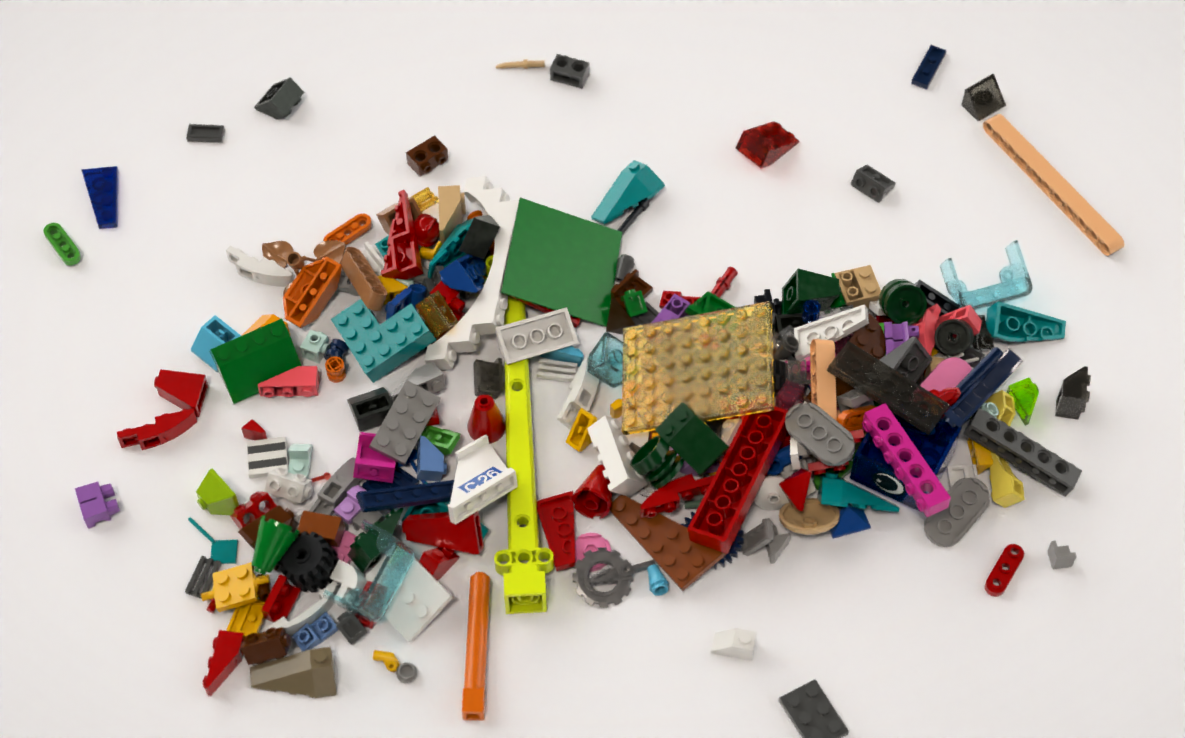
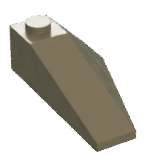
(301, 673)

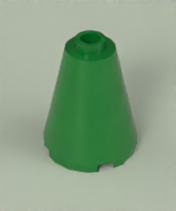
(271, 544)

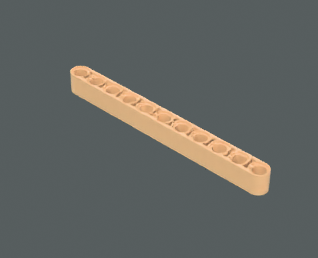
(1053, 185)

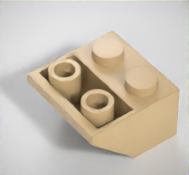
(859, 286)

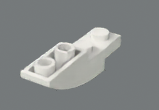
(261, 271)
(581, 396)

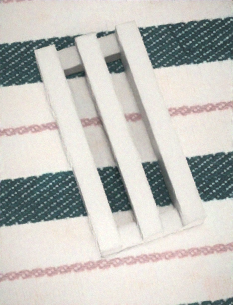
(557, 368)

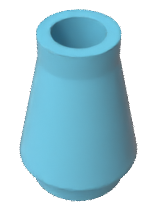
(657, 582)

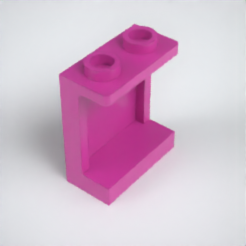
(371, 464)

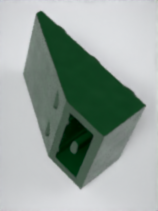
(364, 549)

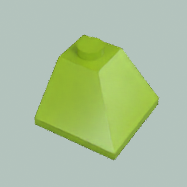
(216, 495)

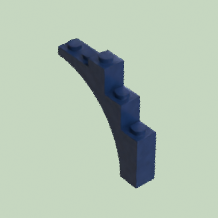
(982, 389)

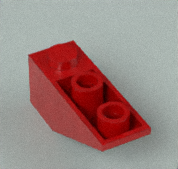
(225, 659)

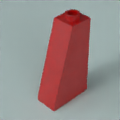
(439, 531)

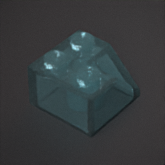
(607, 360)

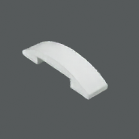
(309, 615)

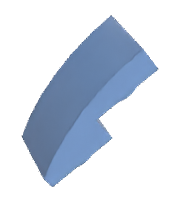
(316, 633)

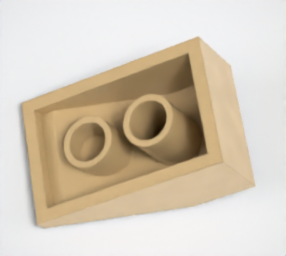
(450, 209)

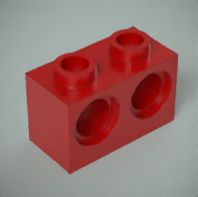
(252, 508)

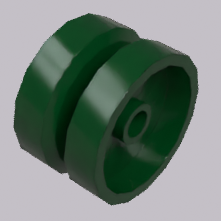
(902, 301)

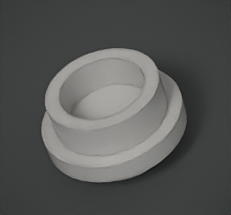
(406, 672)

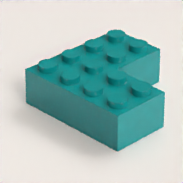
(384, 345)

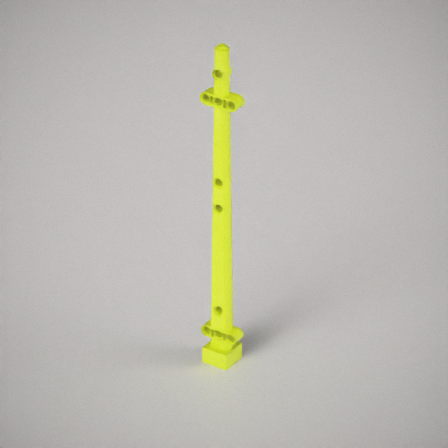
(522, 581)

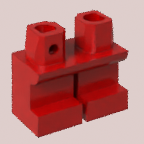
(452, 298)

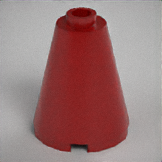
(486, 420)
(593, 495)

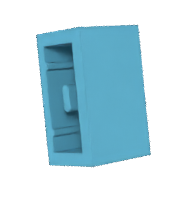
(210, 336)

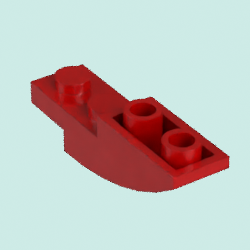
(165, 429)
(668, 497)

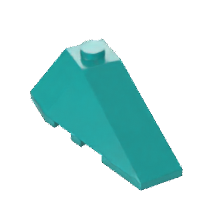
(840, 492)

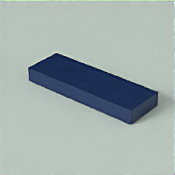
(928, 67)

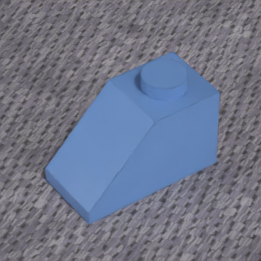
(429, 461)

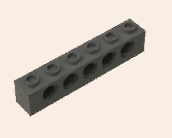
(1022, 452)

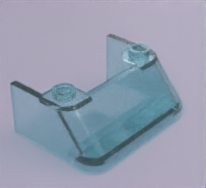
(1014, 282)
(375, 602)

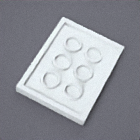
(416, 600)

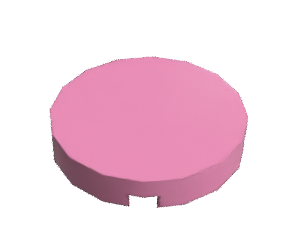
(591, 542)

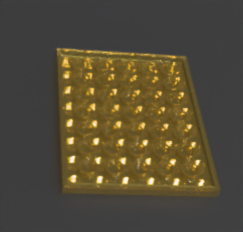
(707, 360)

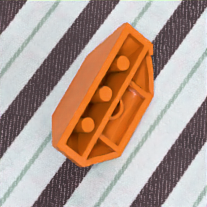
(311, 291)

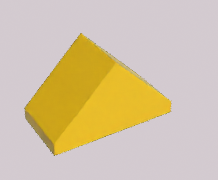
(579, 435)

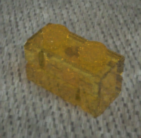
(437, 313)

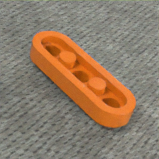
(351, 227)
(853, 418)

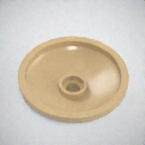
(813, 520)

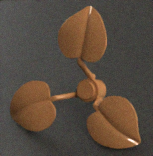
(284, 254)

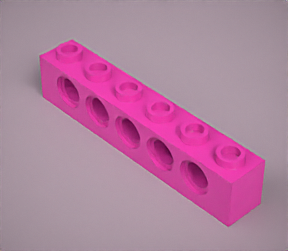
(894, 434)

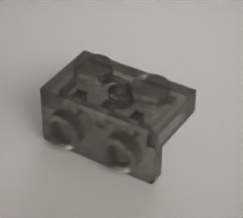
(488, 378)

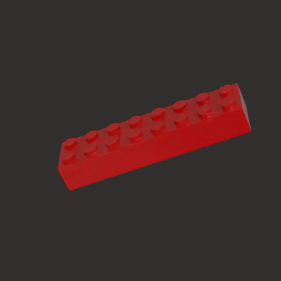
(738, 480)

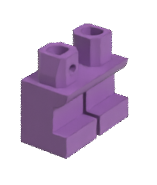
(897, 334)
(93, 503)

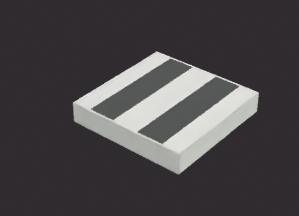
(266, 456)

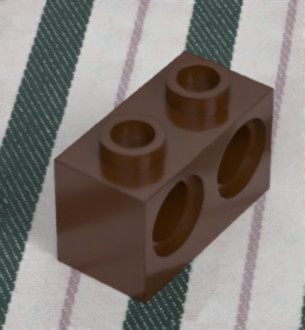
(427, 156)

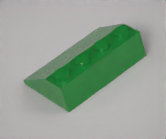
(254, 359)

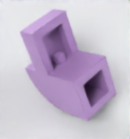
(349, 506)

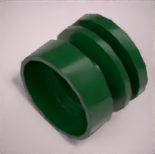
(656, 462)

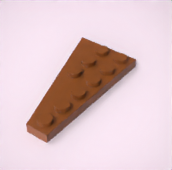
(666, 543)

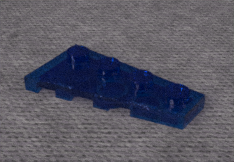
(103, 194)

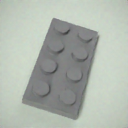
(405, 422)

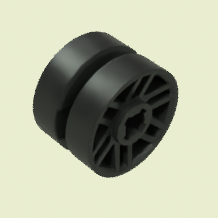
(946, 330)

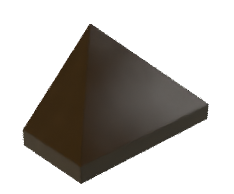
(618, 318)

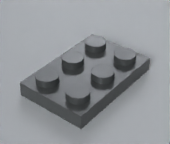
(813, 712)

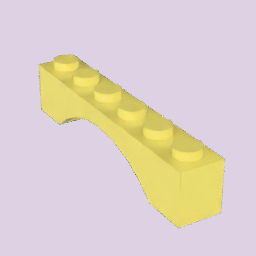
(1005, 485)

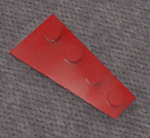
(558, 524)

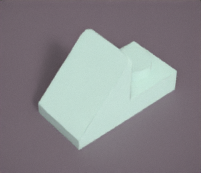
(300, 459)

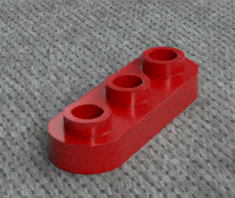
(1003, 576)

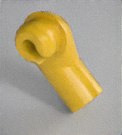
(388, 658)

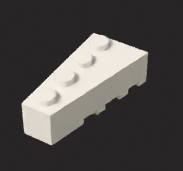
(615, 456)

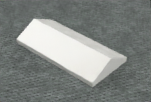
(536, 336)

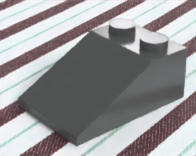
(908, 359)

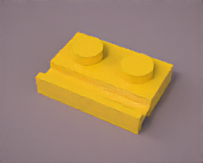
(247, 618)

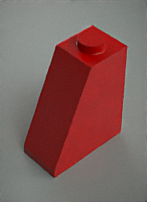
(182, 389)

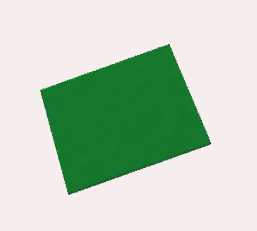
(562, 262)

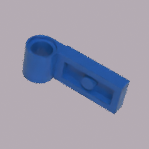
(412, 295)

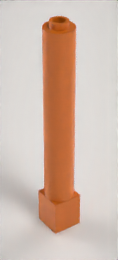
(476, 648)

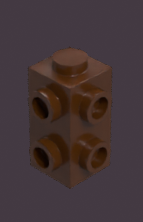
(266, 645)

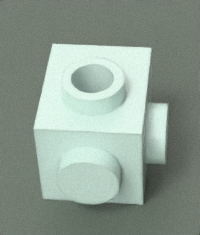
(315, 346)

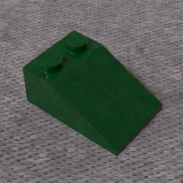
(691, 438)

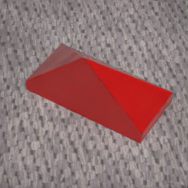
(796, 488)

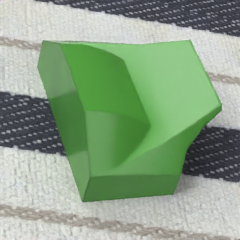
(442, 439)

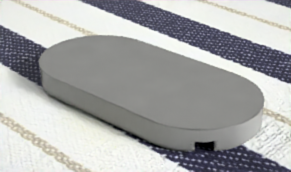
(820, 434)
(966, 505)

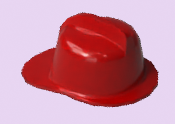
(426, 230)

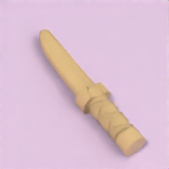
(525, 63)

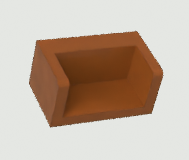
(327, 526)

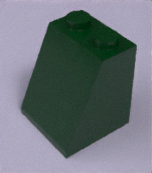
(808, 286)

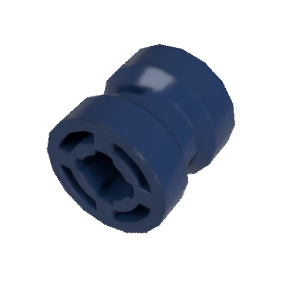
(337, 349)

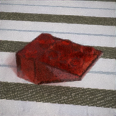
(766, 143)

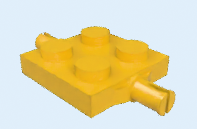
(235, 587)

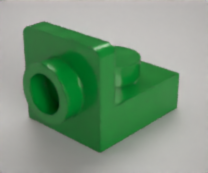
(634, 303)

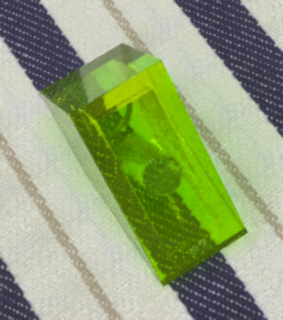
(1025, 397)

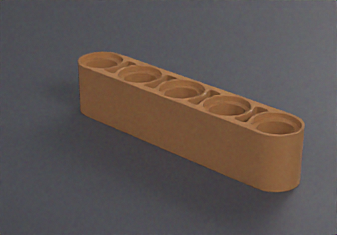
(363, 279)

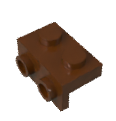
(630, 282)

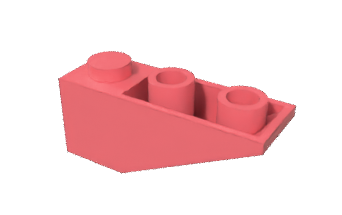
(294, 382)

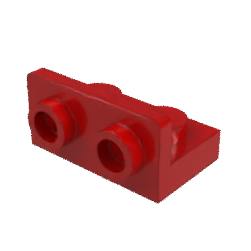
(280, 600)

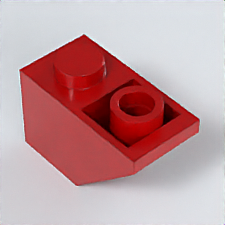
(438, 561)

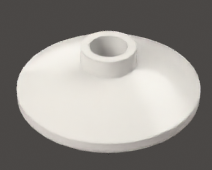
(769, 488)

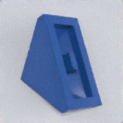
(850, 522)

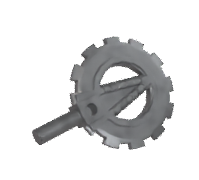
(619, 572)

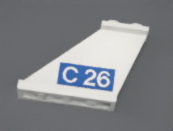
(478, 479)

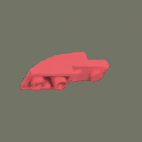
(927, 326)

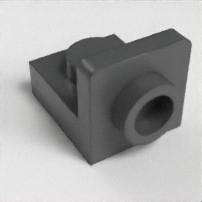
(350, 627)

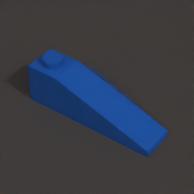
(465, 274)

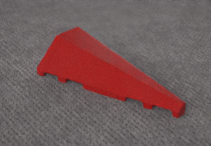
(403, 253)

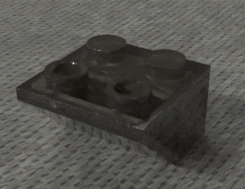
(1073, 395)

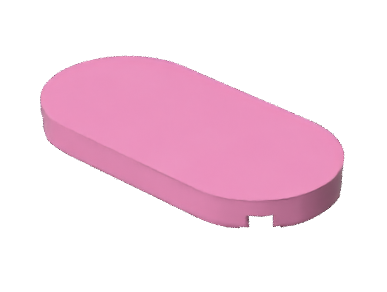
(946, 374)

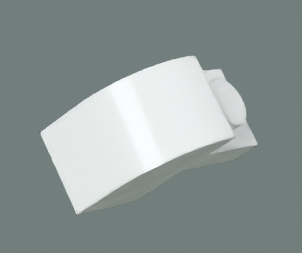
(348, 578)

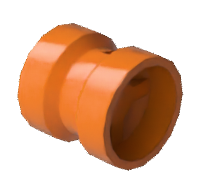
(335, 369)

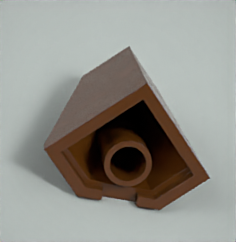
(250, 531)

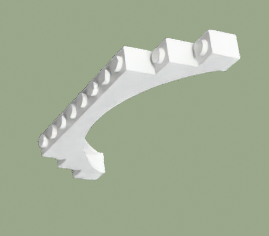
(490, 304)

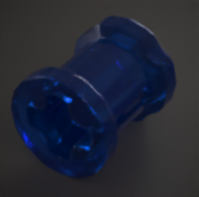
(811, 311)

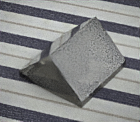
(983, 98)

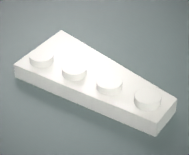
(830, 328)

